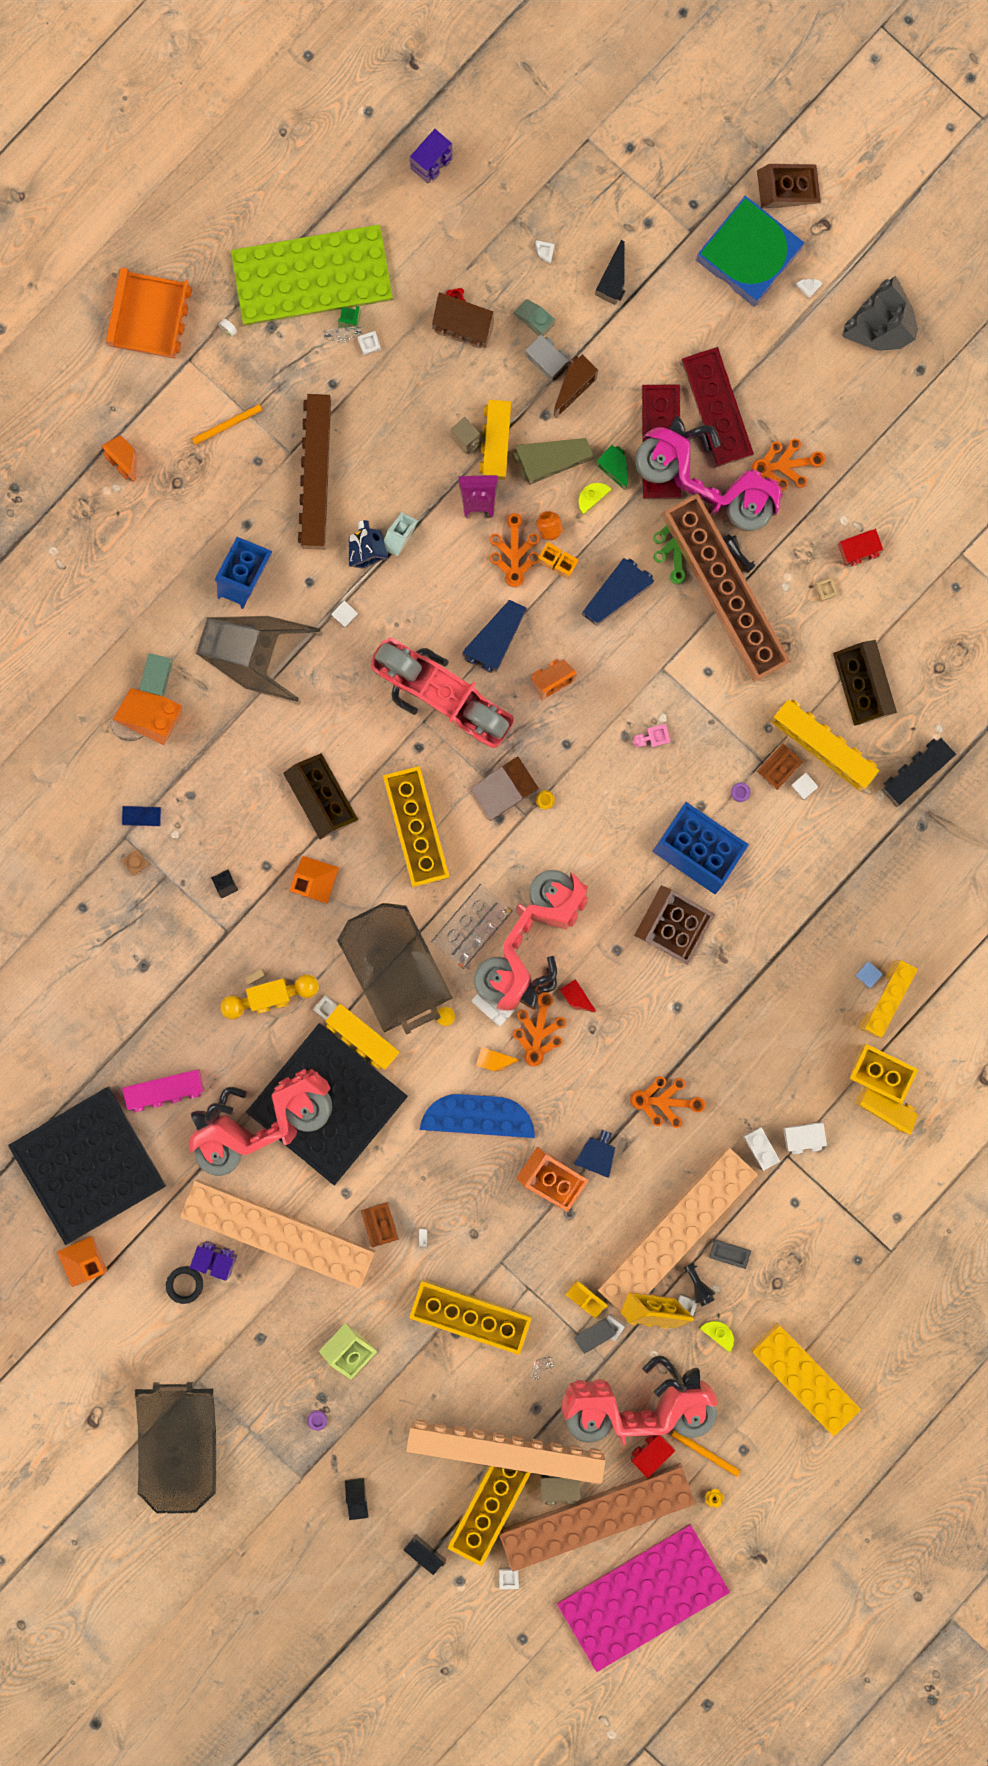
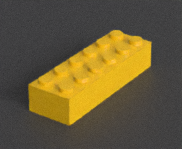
(824, 745)
(416, 826)
(470, 1317)
(805, 1379)
(487, 1513)

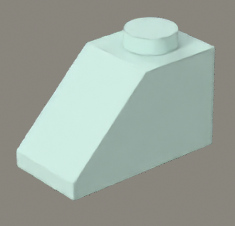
(399, 533)

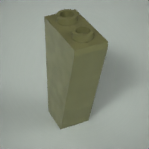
(551, 458)

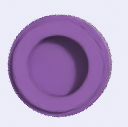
(740, 792)
(317, 1420)

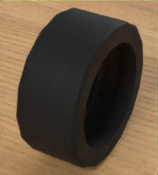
(184, 1299)

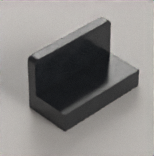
(425, 1554)

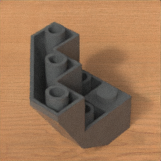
(884, 319)

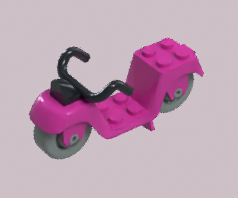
(666, 456)

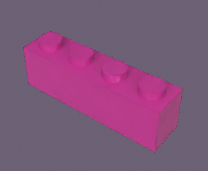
(162, 1090)

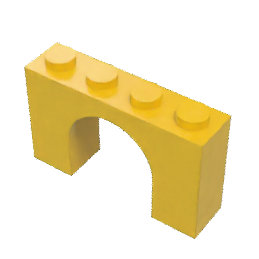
(899, 979)

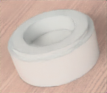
(227, 327)

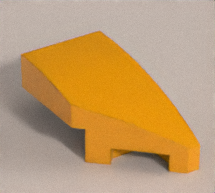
(494, 1060)

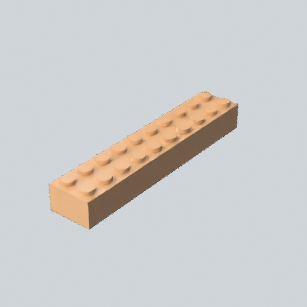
(679, 1228)
(277, 1233)
(506, 1452)

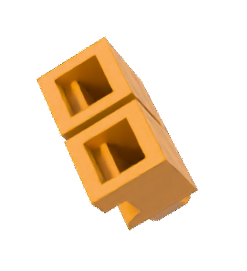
(560, 563)

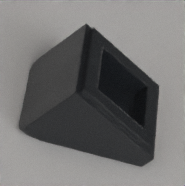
(224, 883)

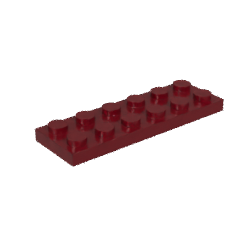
(717, 405)
(659, 408)

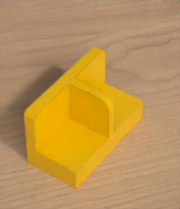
(586, 1299)

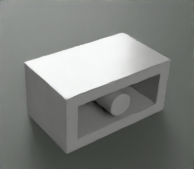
(546, 357)

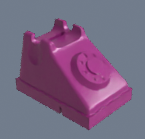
(478, 493)

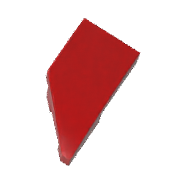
(576, 997)

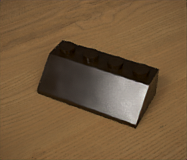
(864, 682)
(320, 796)

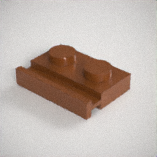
(779, 766)
(379, 1224)

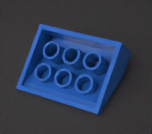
(700, 848)

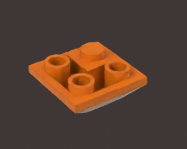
(122, 454)
(314, 879)
(82, 1261)

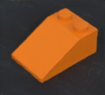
(553, 678)
(149, 715)
(552, 1179)

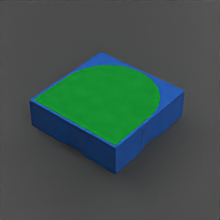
(749, 251)

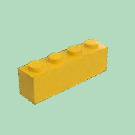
(497, 438)
(366, 1040)

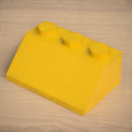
(883, 1073)
(895, 1114)
(655, 1311)

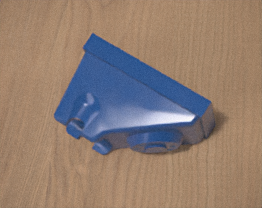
(241, 571)

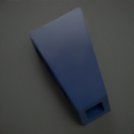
(617, 591)
(495, 638)

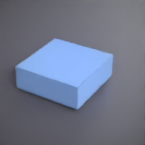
(869, 974)

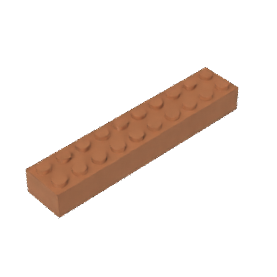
(725, 587)
(596, 1517)

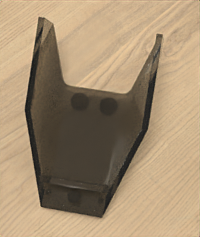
(244, 650)

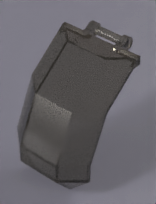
(394, 966)
(176, 1447)

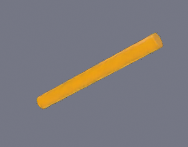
(227, 424)
(706, 1453)

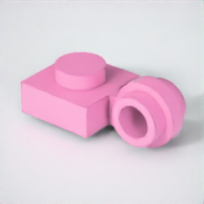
(656, 735)

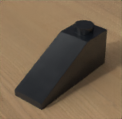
(613, 280)

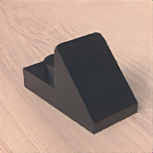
(356, 1499)

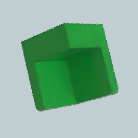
(349, 317)

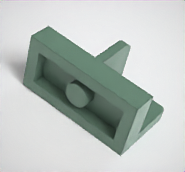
(156, 674)

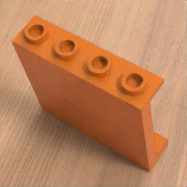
(148, 314)

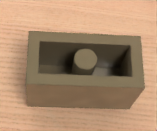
(465, 435)
(559, 1489)

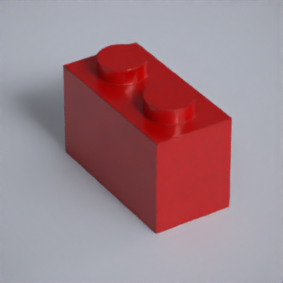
(860, 547)
(652, 1454)

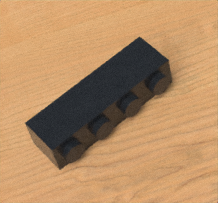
(918, 772)

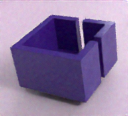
(431, 156)
(216, 1260)

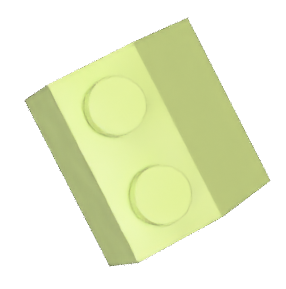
(347, 1351)

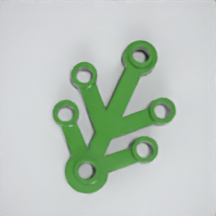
(677, 556)

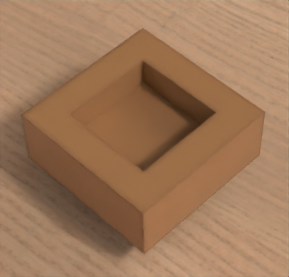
(135, 862)

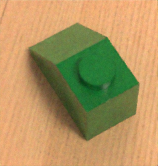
(614, 465)

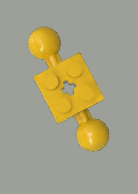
(270, 994)

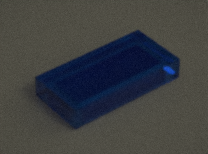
(141, 816)

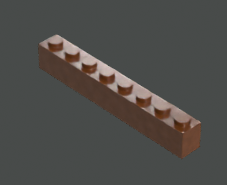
(315, 471)

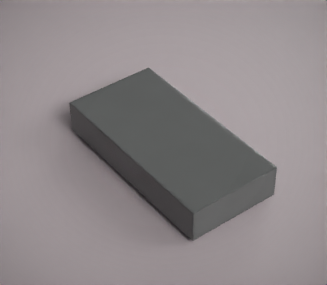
(729, 1253)
(594, 1335)

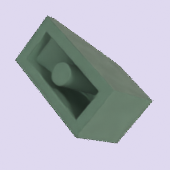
(535, 317)

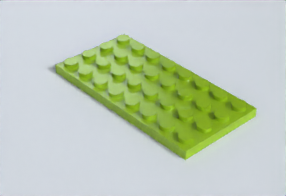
(311, 275)

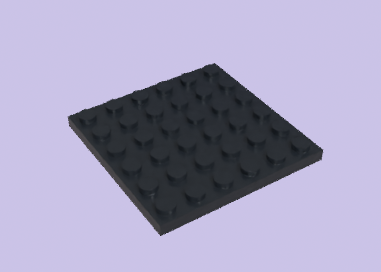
(359, 1097)
(87, 1165)

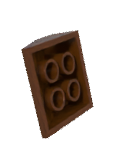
(463, 320)
(674, 924)

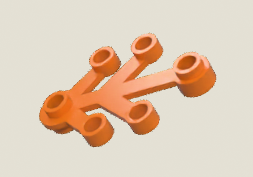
(785, 464)
(514, 553)
(539, 1032)
(664, 1101)

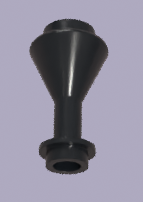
(734, 548)
(702, 1292)

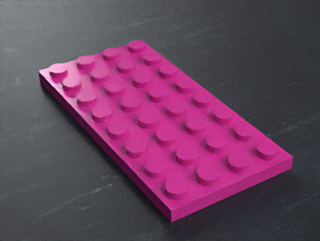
(643, 1597)

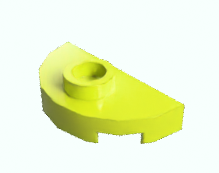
(591, 495)
(720, 1333)

